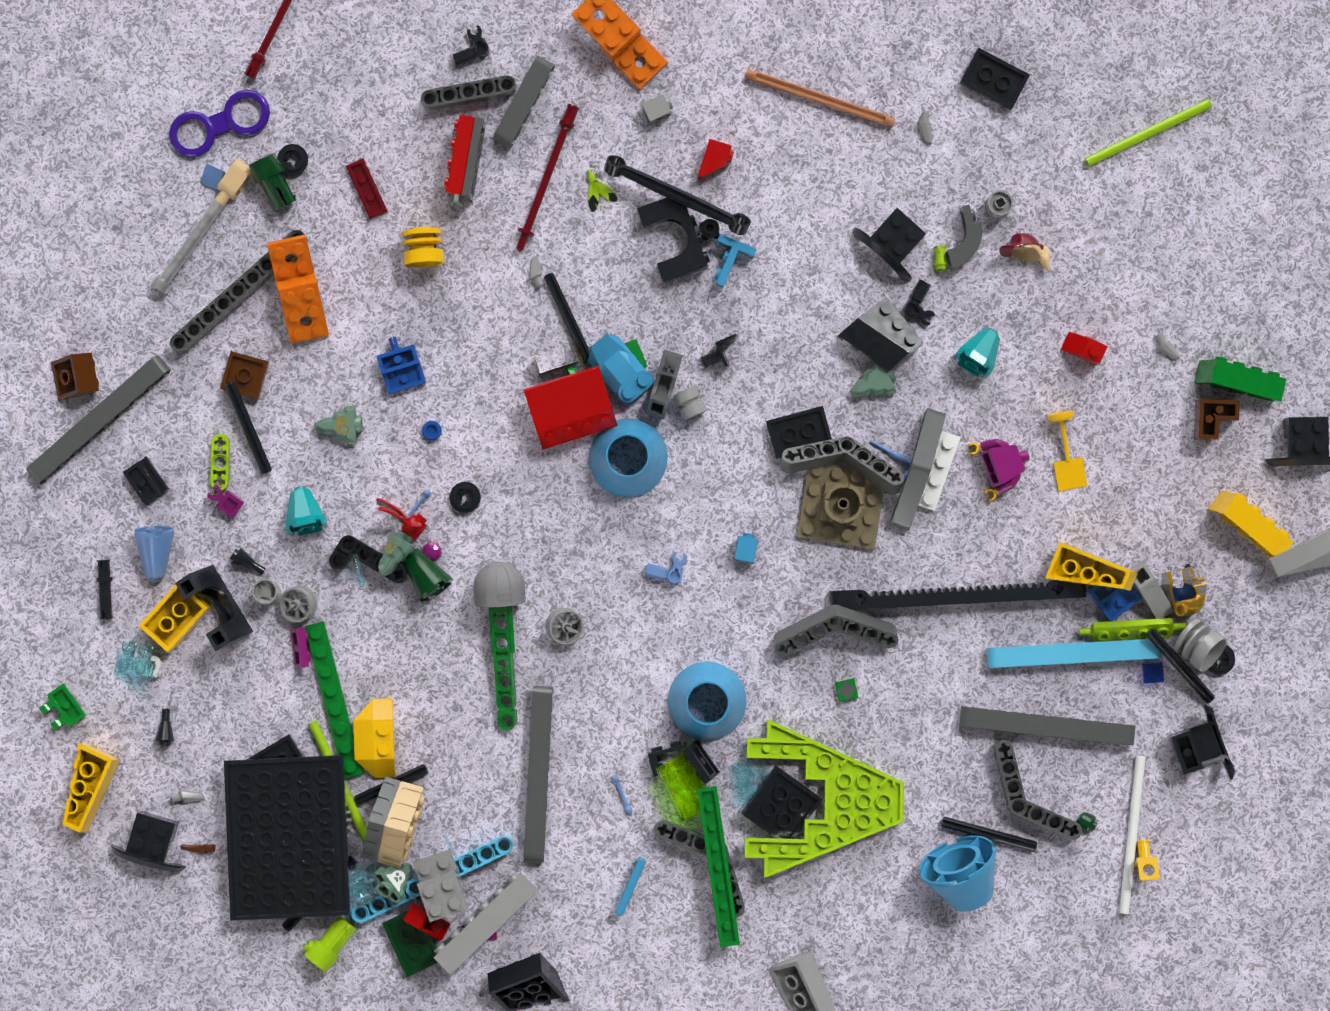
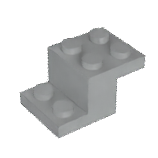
(440, 885)

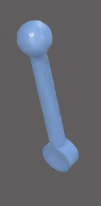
(426, 493)
(628, 809)

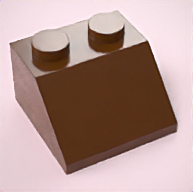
(75, 375)

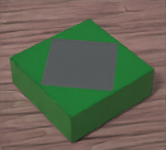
(846, 689)

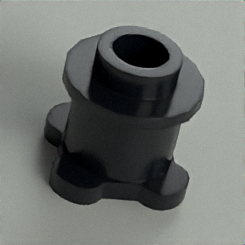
(707, 235)

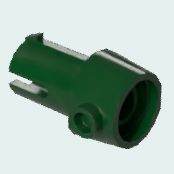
(269, 174)

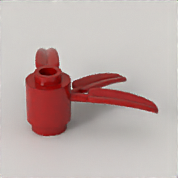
(412, 526)

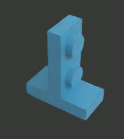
(729, 257)

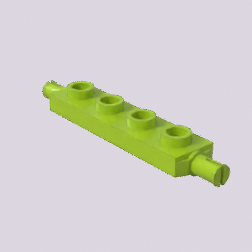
(1130, 629)

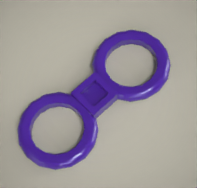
(219, 123)

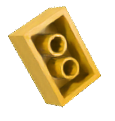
(174, 619)

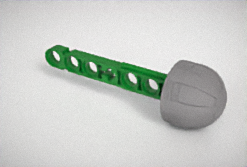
(500, 588)

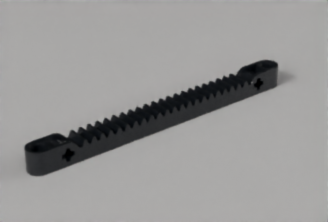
(846, 598)

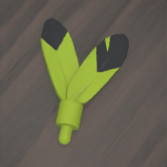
(597, 188)

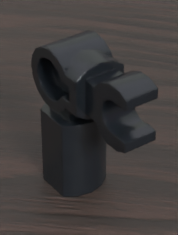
(469, 54)
(913, 308)

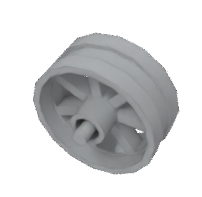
(298, 603)
(564, 626)

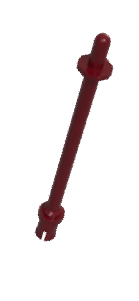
(258, 58)
(566, 125)

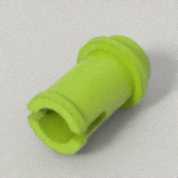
(940, 258)

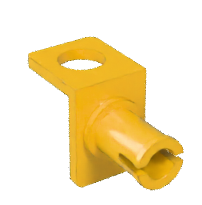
(1146, 860)

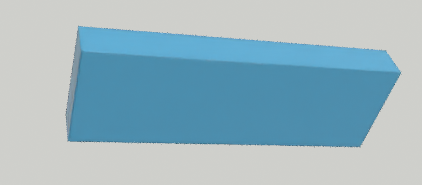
(630, 886)

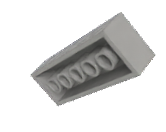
(484, 923)

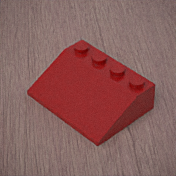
(570, 407)

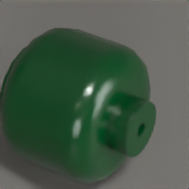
(1087, 822)

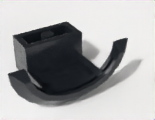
(893, 241)
(1306, 442)
(1201, 746)
(150, 842)

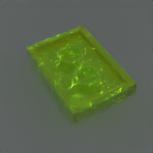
(681, 786)

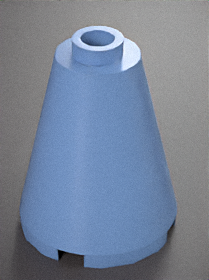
(154, 549)

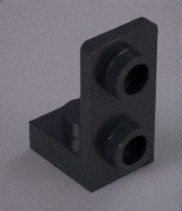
(654, 762)

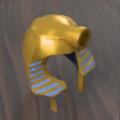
(1190, 597)

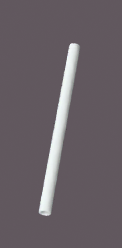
(1132, 834)

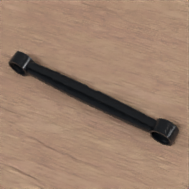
(737, 223)

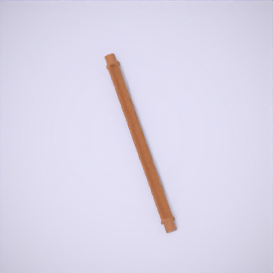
(820, 98)

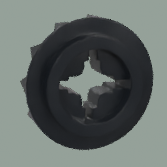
(298, 152)
(468, 506)
(1224, 666)

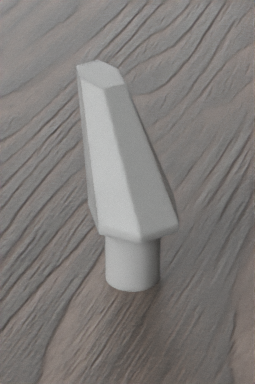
(925, 128)
(535, 271)
(1166, 347)
(188, 796)

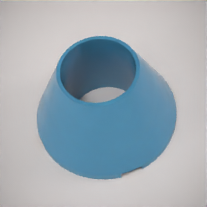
(633, 484)
(707, 673)
(961, 872)

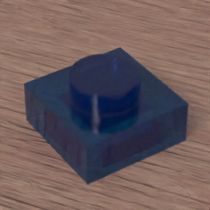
(1152, 672)

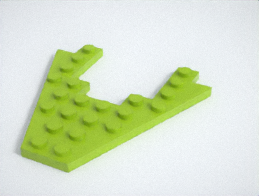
(855, 800)

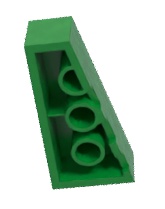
(1241, 379)

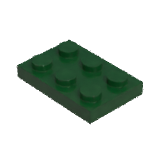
(411, 945)

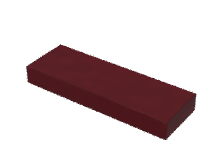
(366, 188)

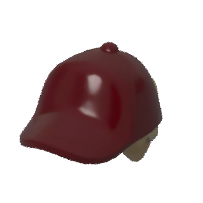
(1032, 249)

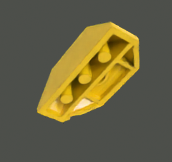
(375, 738)

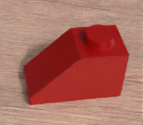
(715, 158)
(1084, 348)
(418, 918)

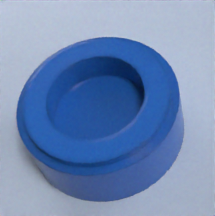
(431, 430)

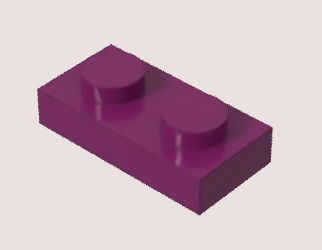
(299, 647)

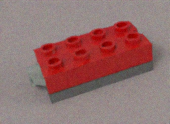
(465, 159)

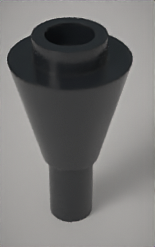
(243, 559)
(165, 733)

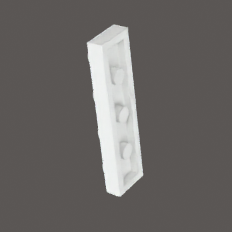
(940, 468)

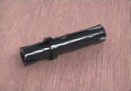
(104, 589)

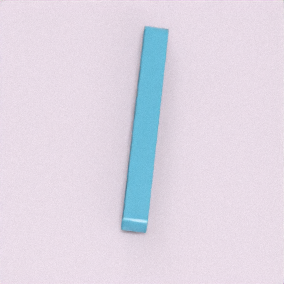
(1071, 653)
(479, 861)

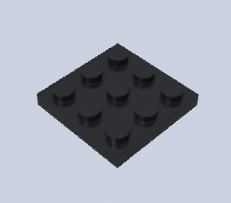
(781, 805)

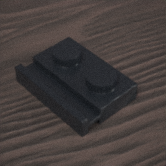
(145, 480)
(700, 760)

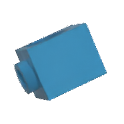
(746, 548)

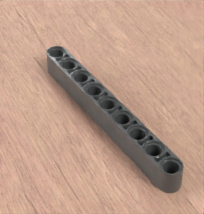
(228, 294)
(97, 419)
(1047, 725)
(538, 774)

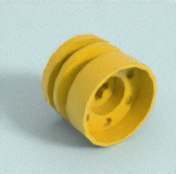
(422, 245)

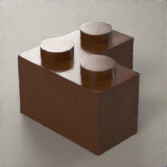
(1209, 413)

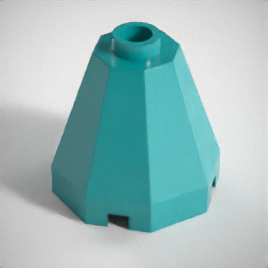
(979, 353)
(304, 513)

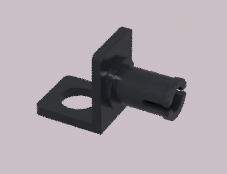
(719, 354)

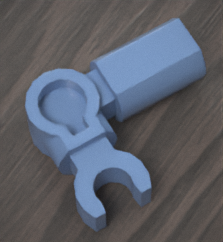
(674, 575)

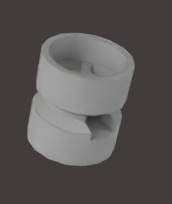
(998, 204)
(690, 404)
(266, 592)

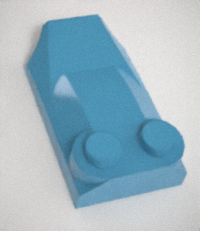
(619, 368)

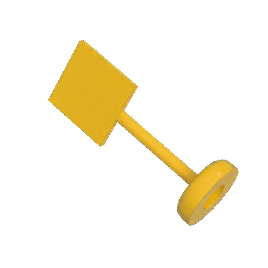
(1069, 472)

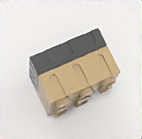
(393, 822)

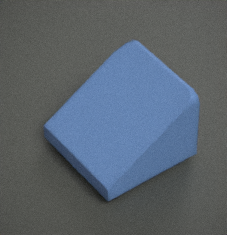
(212, 176)

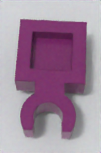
(227, 502)

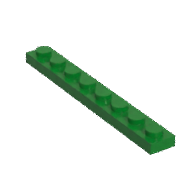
(333, 696)
(718, 866)

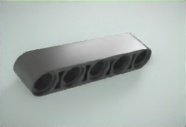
(459, 89)
(522, 102)

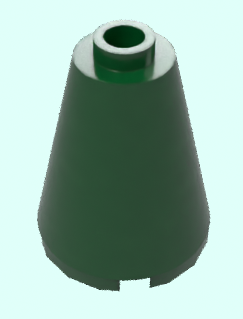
(426, 575)

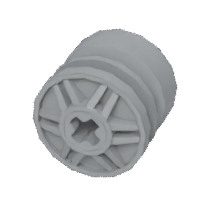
(1200, 645)

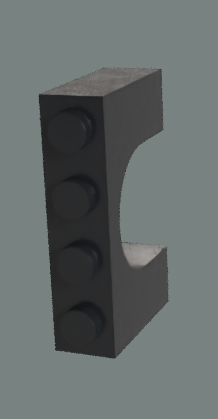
(692, 258)
(210, 585)

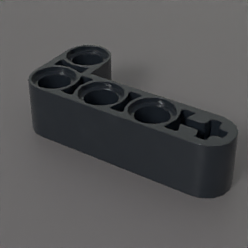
(372, 562)

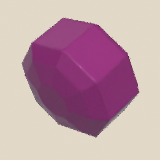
(432, 550)

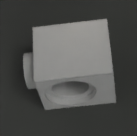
(657, 109)

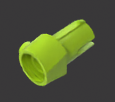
(324, 951)

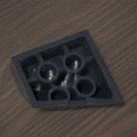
(882, 335)
(526, 983)

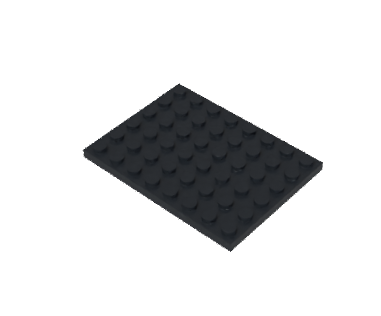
(287, 837)

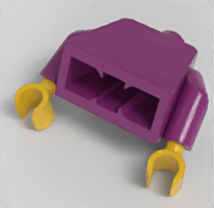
(1002, 464)

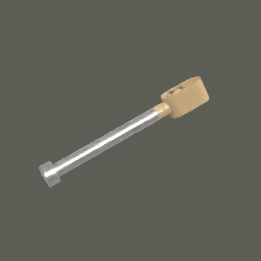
(230, 188)

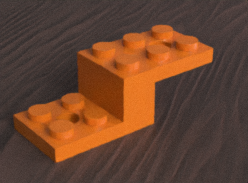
(620, 40)
(298, 289)

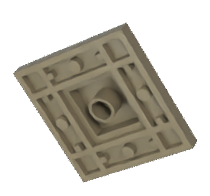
(829, 522)

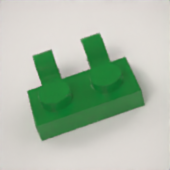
(67, 706)

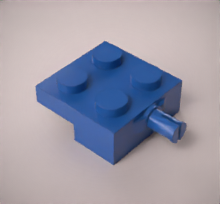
(401, 367)
(1113, 601)

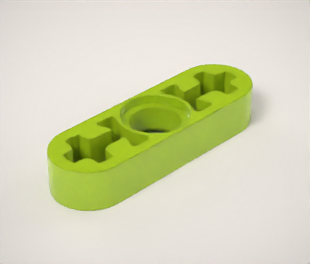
(214, 447)

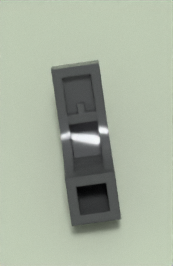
(973, 235)
(664, 384)

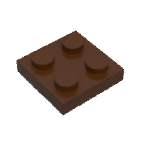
(246, 373)

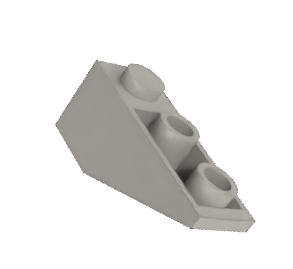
(1151, 592)

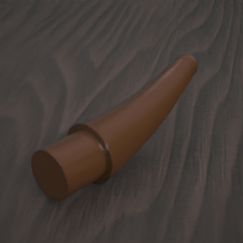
(204, 848)

